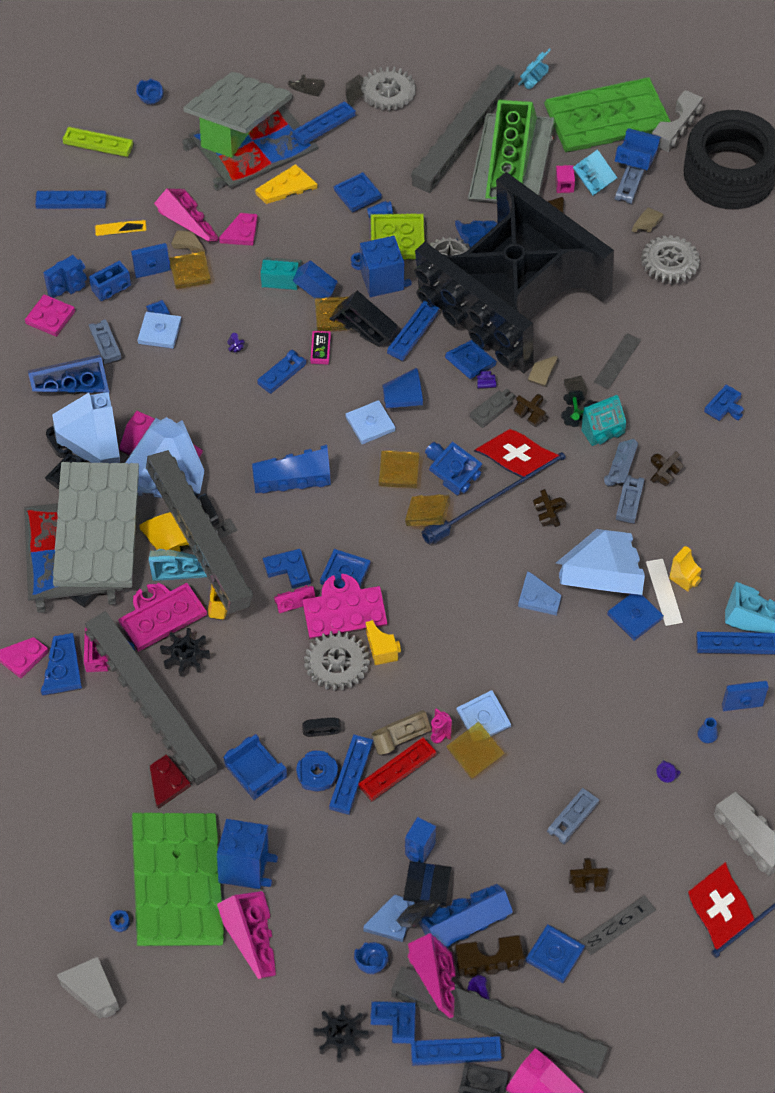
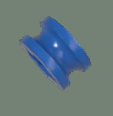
(355, 257)
(117, 914)

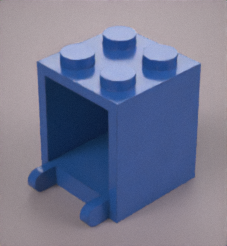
(382, 266)
(244, 854)

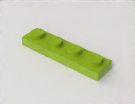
(97, 141)

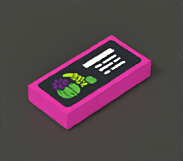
(320, 347)

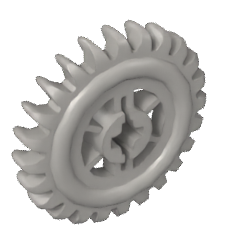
(388, 83)
(668, 263)
(336, 660)

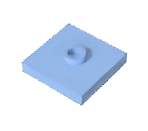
(159, 330)
(370, 422)
(485, 710)

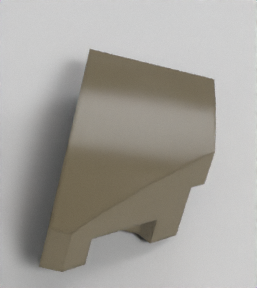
(647, 220)
(187, 239)
(542, 370)

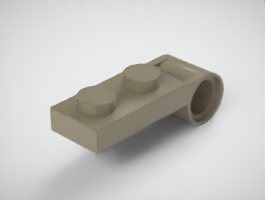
(400, 731)

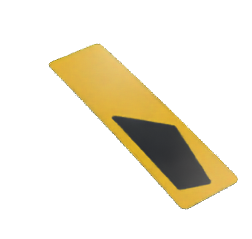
(120, 227)

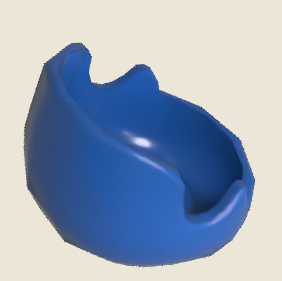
(149, 91)
(371, 957)

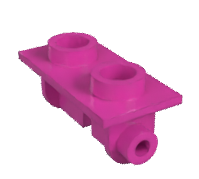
(292, 600)
(441, 726)

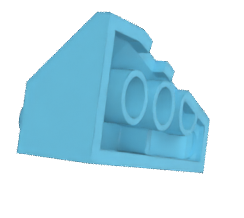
(174, 565)
(749, 610)

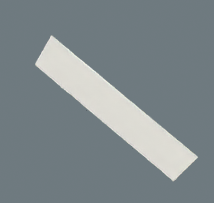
(664, 592)

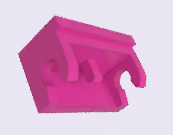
(92, 660)

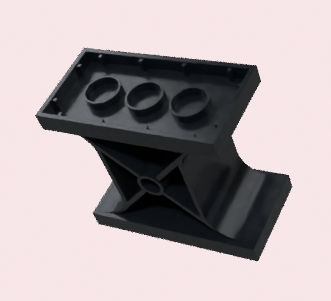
(514, 272)

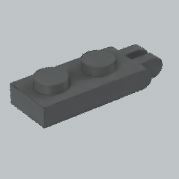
(492, 407)

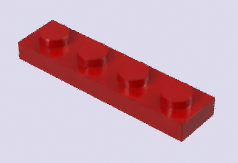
(397, 769)

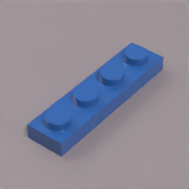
(323, 123)
(70, 199)
(413, 331)
(735, 642)
(351, 774)
(456, 1051)

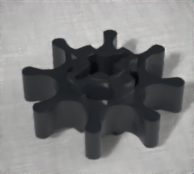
(185, 652)
(340, 1042)

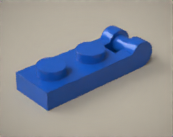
(281, 372)

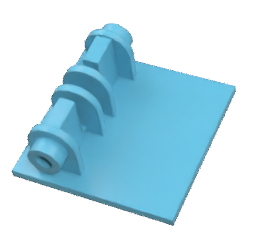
(535, 71)
(595, 172)

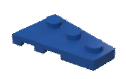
(63, 667)

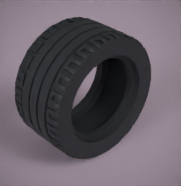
(727, 186)

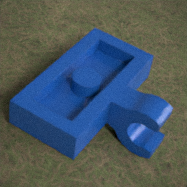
(725, 402)

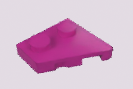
(241, 230)
(23, 656)

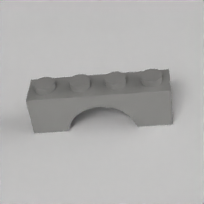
(687, 108)

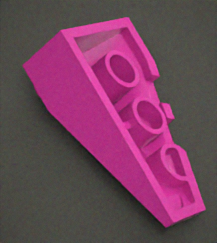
(181, 208)
(135, 431)
(247, 924)
(436, 968)
(540, 1075)

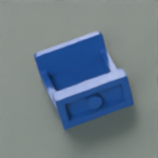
(638, 149)
(254, 767)

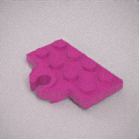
(343, 608)
(160, 614)

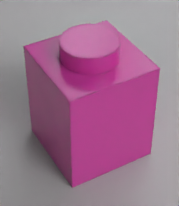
(565, 179)

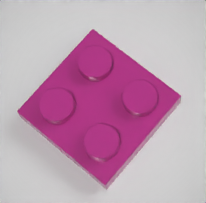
(50, 315)

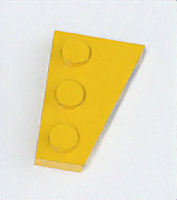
(288, 182)

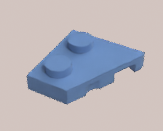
(539, 596)
(385, 922)

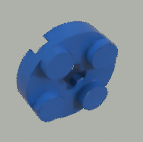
(318, 782)

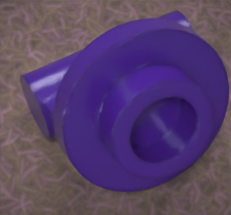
(235, 344)
(486, 380)
(667, 772)
(478, 985)

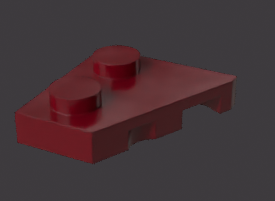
(167, 781)

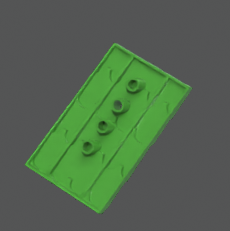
(605, 113)
(176, 879)

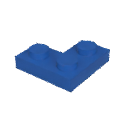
(290, 563)
(399, 1015)

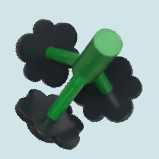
(572, 415)

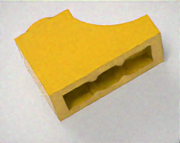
(685, 570)
(382, 645)

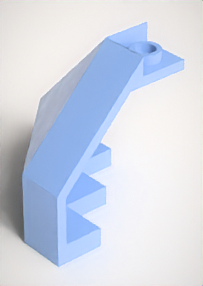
(88, 428)
(165, 436)
(603, 563)

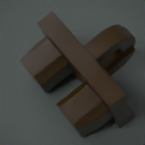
(537, 414)
(662, 465)
(552, 506)
(597, 876)

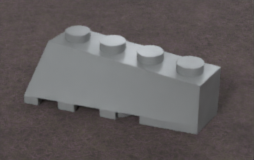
(749, 830)

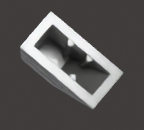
(90, 987)

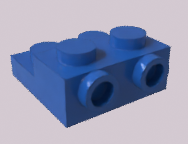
(65, 276)
(456, 468)

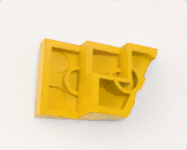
(164, 532)

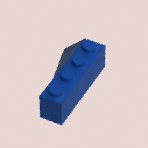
(72, 376)
(293, 471)
(467, 915)

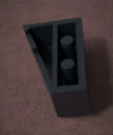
(364, 317)

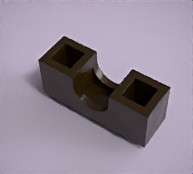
(473, 962)

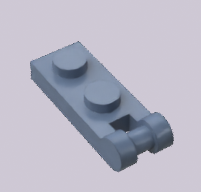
(629, 183)
(105, 341)
(621, 462)
(630, 499)
(573, 815)

